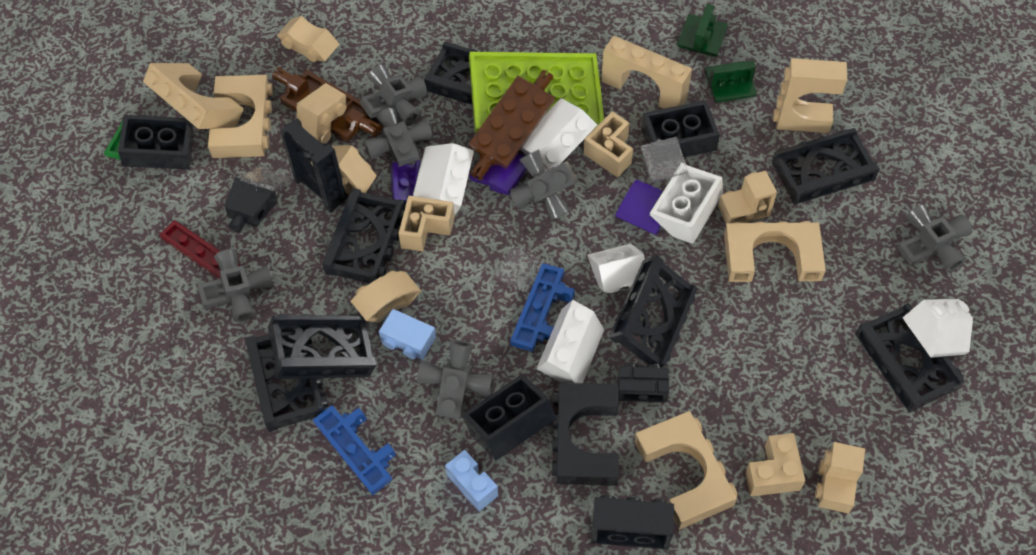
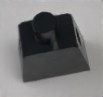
(248, 204)

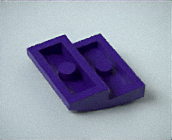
(502, 179)
(403, 180)
(637, 206)

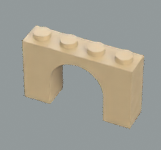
(669, 75)
(808, 77)
(177, 85)
(250, 138)
(800, 238)
(685, 435)

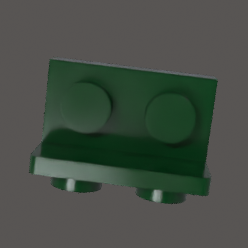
(703, 33)
(732, 81)

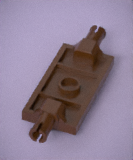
(511, 123)
(343, 126)

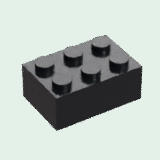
(688, 122)
(156, 142)
(509, 416)
(632, 522)

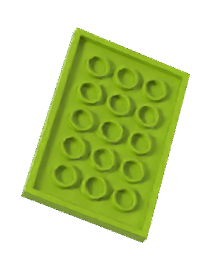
(573, 81)

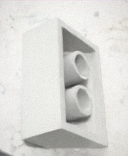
(559, 133)
(444, 173)
(688, 203)
(941, 326)
(571, 344)

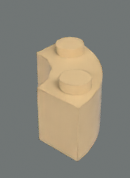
(308, 39)
(386, 293)

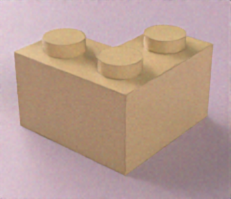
(320, 110)
(607, 146)
(353, 169)
(751, 202)
(424, 216)
(780, 472)
(840, 474)

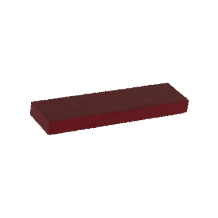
(192, 246)

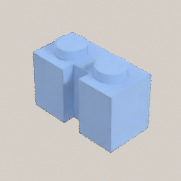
(407, 334)
(465, 475)

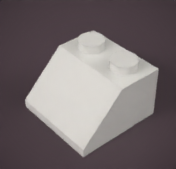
(616, 267)

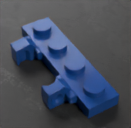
(532, 321)
(366, 464)

